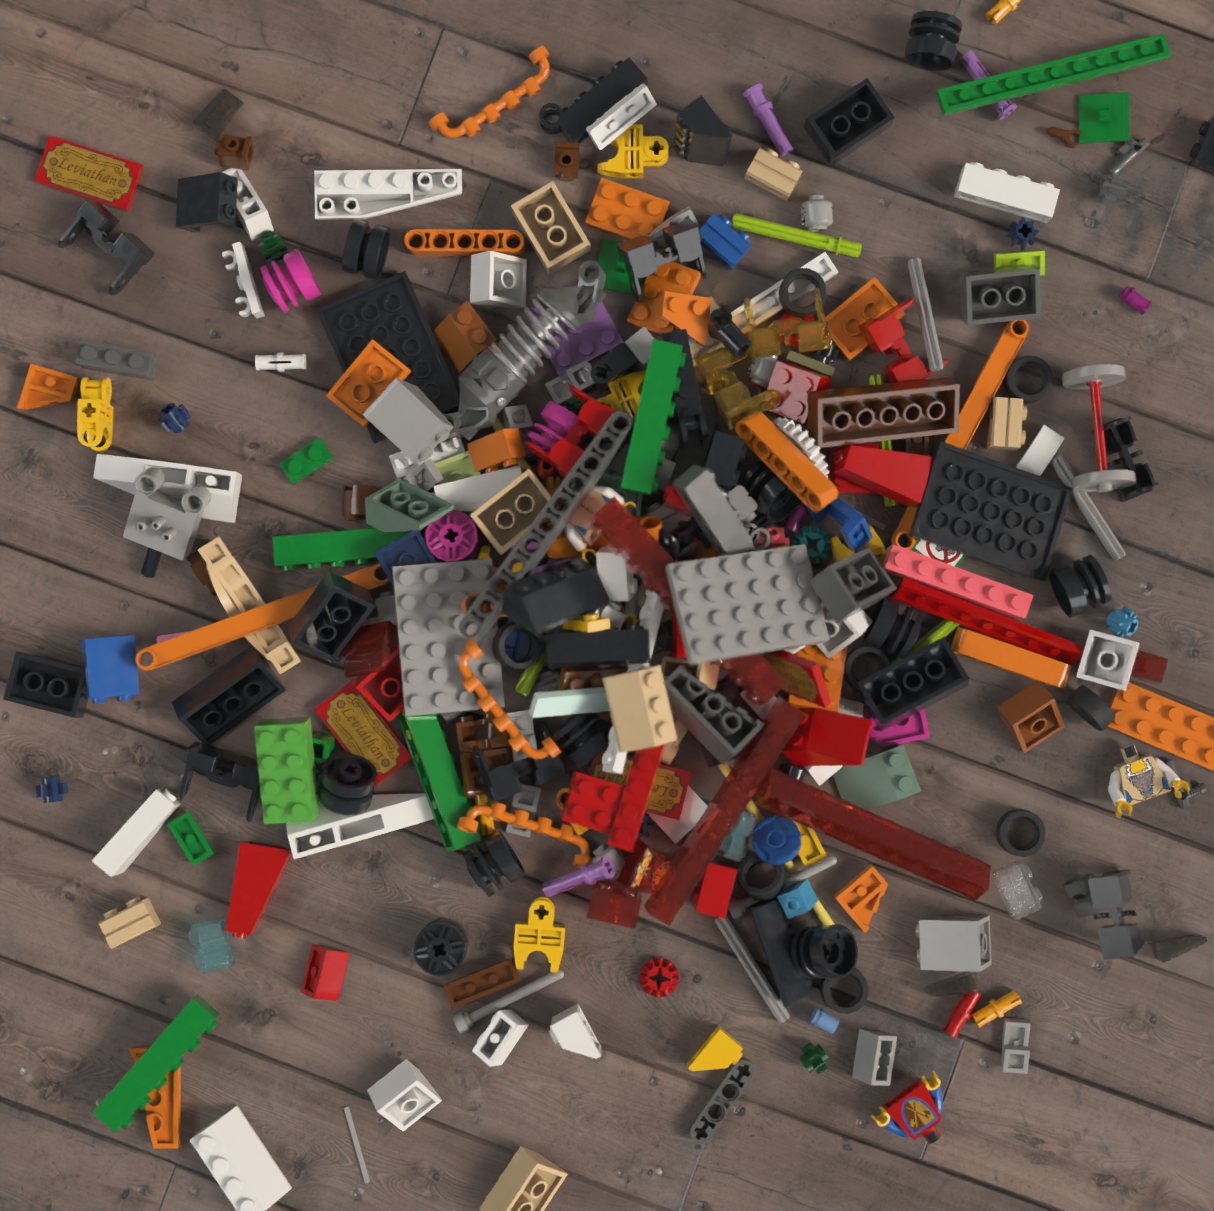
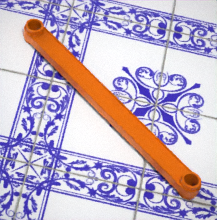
(975, 405)
(243, 624)

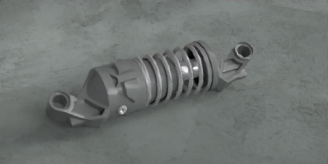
(503, 367)

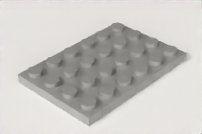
(746, 604)
(430, 638)

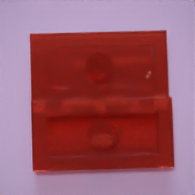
(368, 649)

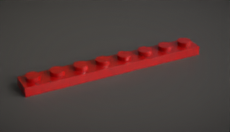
(987, 622)

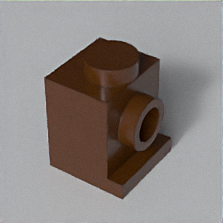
(566, 150)
(235, 152)

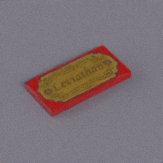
(89, 173)
(802, 676)
(363, 730)
(668, 790)

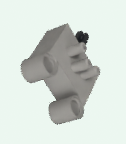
(163, 521)

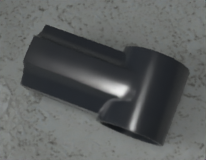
(728, 333)

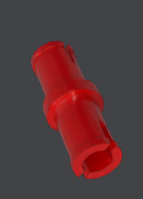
(961, 1014)

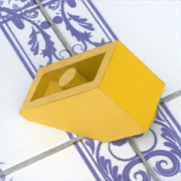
(716, 1052)

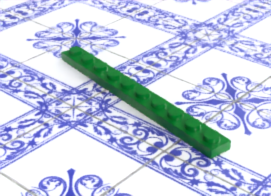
(1052, 74)

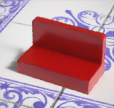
(324, 973)

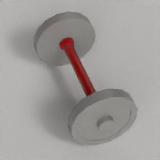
(1094, 378)

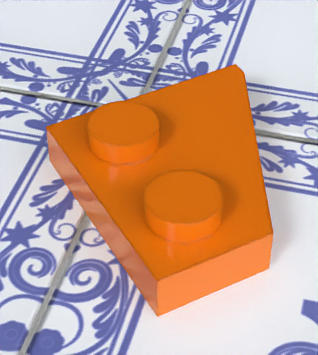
(687, 313)
(46, 388)
(862, 896)

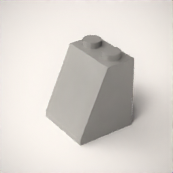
(409, 420)
(954, 943)

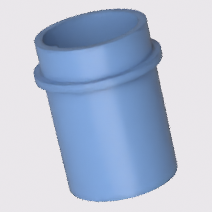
(824, 1020)

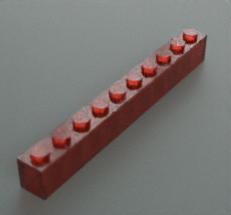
(649, 560)
(723, 811)
(873, 834)

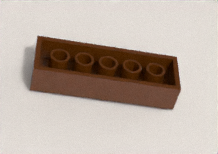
(883, 412)

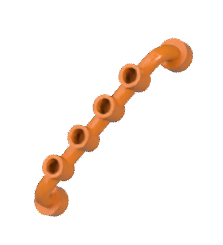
(491, 111)
(502, 720)
(520, 820)

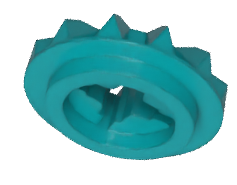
(813, 532)

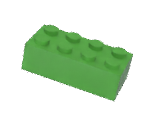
(287, 770)

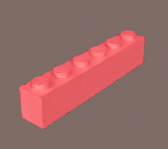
(957, 582)

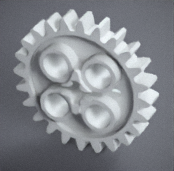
(802, 442)

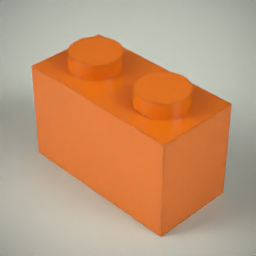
(496, 450)

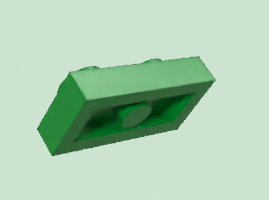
(306, 461)
(191, 838)

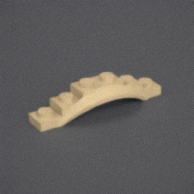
(240, 595)

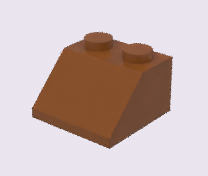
(463, 336)
(1031, 716)

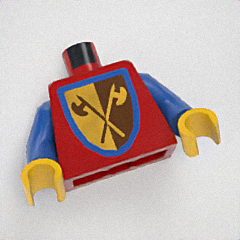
(914, 1110)

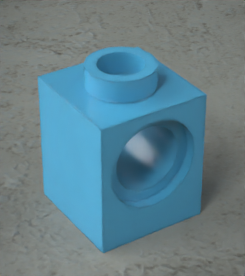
(797, 899)

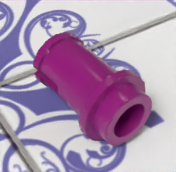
(1134, 299)
(795, 519)

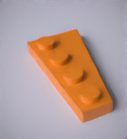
(164, 1108)

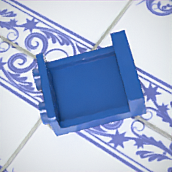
(854, 529)
(110, 668)

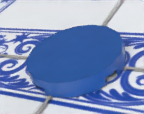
(776, 840)

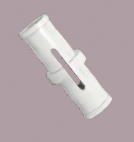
(263, 362)

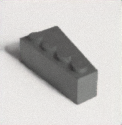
(708, 716)

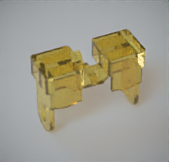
(768, 341)
(733, 399)

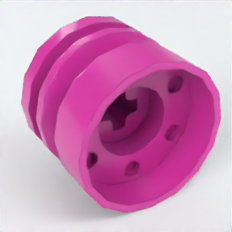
(290, 281)
(559, 424)
(465, 543)

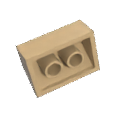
(639, 708)
(525, 1184)

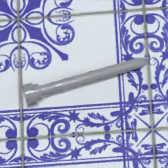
(739, 905)
(465, 1021)

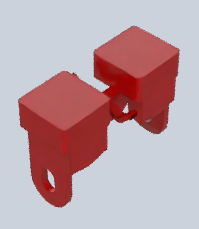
(888, 332)
(567, 450)

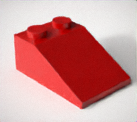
(384, 687)
(828, 739)

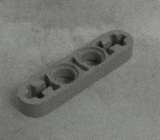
(720, 1099)

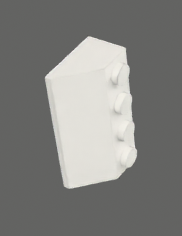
(240, 1162)

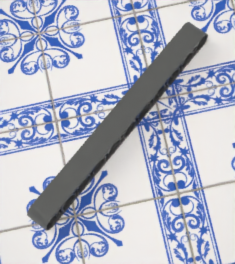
(548, 514)

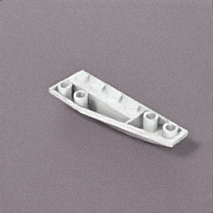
(379, 192)
(179, 479)
(333, 830)

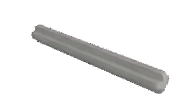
(925, 314)
(1088, 509)
(752, 969)

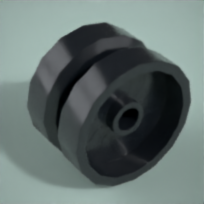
(366, 249)
(347, 784)

